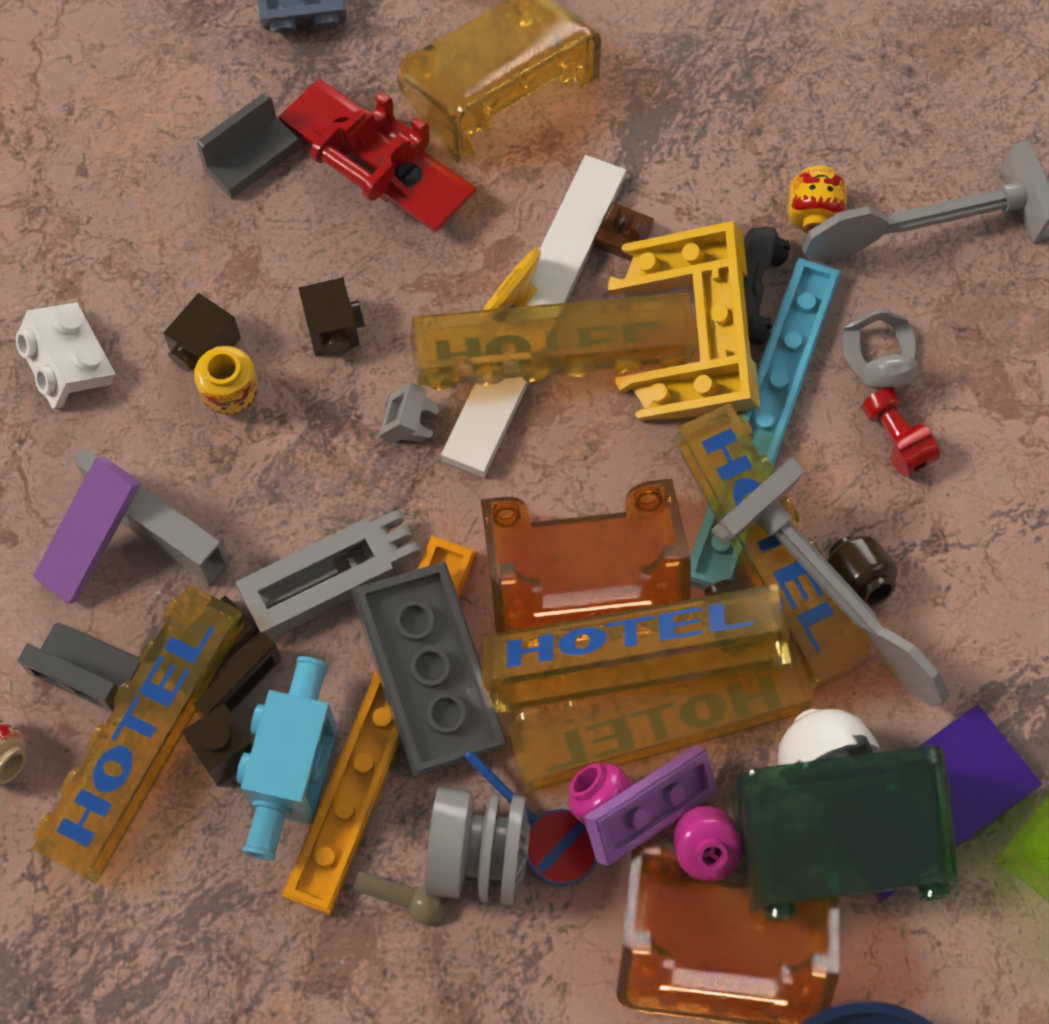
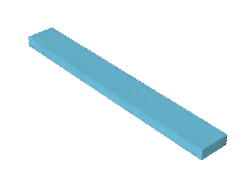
(779, 385)

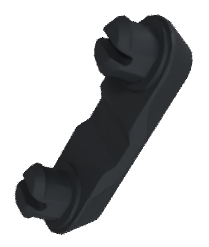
(761, 249)

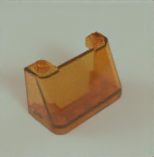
(585, 563)
(704, 957)

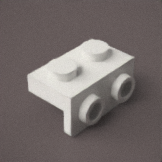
(62, 352)

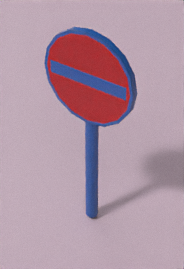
(558, 841)

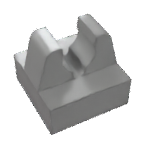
(404, 412)

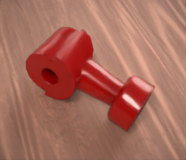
(912, 446)

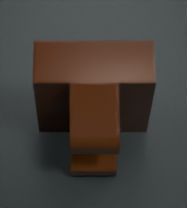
(622, 227)

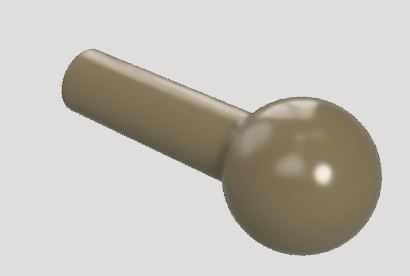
(423, 908)

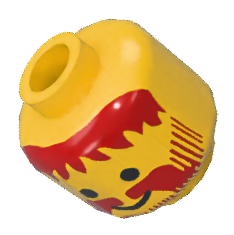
(816, 197)
(226, 380)

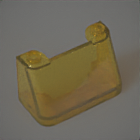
(495, 63)

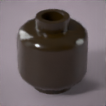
(865, 568)

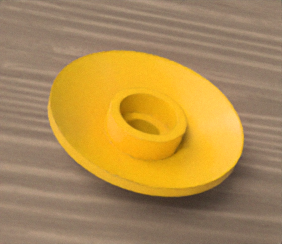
(517, 286)

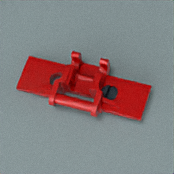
(396, 152)

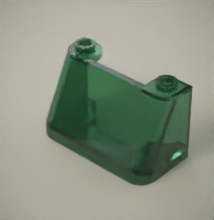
(845, 829)

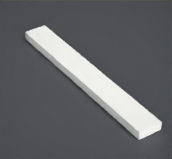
(560, 265)

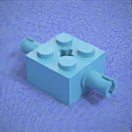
(287, 757)

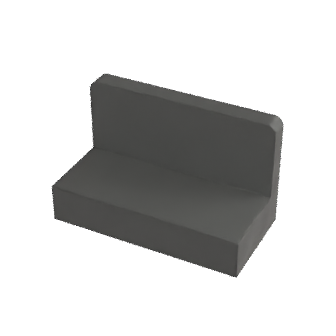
(246, 146)
(80, 665)

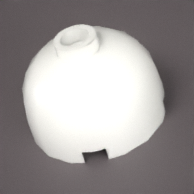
(825, 735)

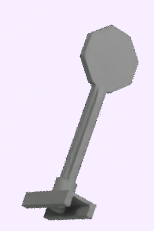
(857, 228)
(896, 654)

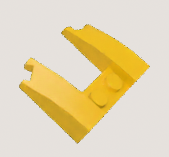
(715, 265)

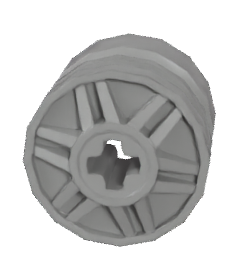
(476, 846)

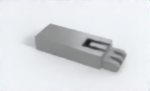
(169, 530)
(309, 582)

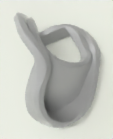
(887, 370)

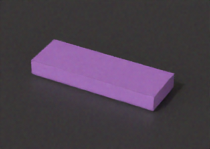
(86, 529)
(650, 805)

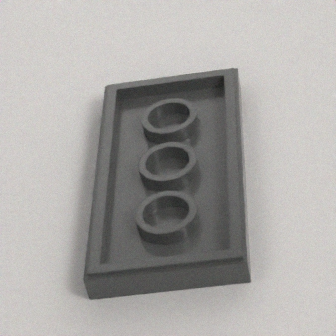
(428, 668)

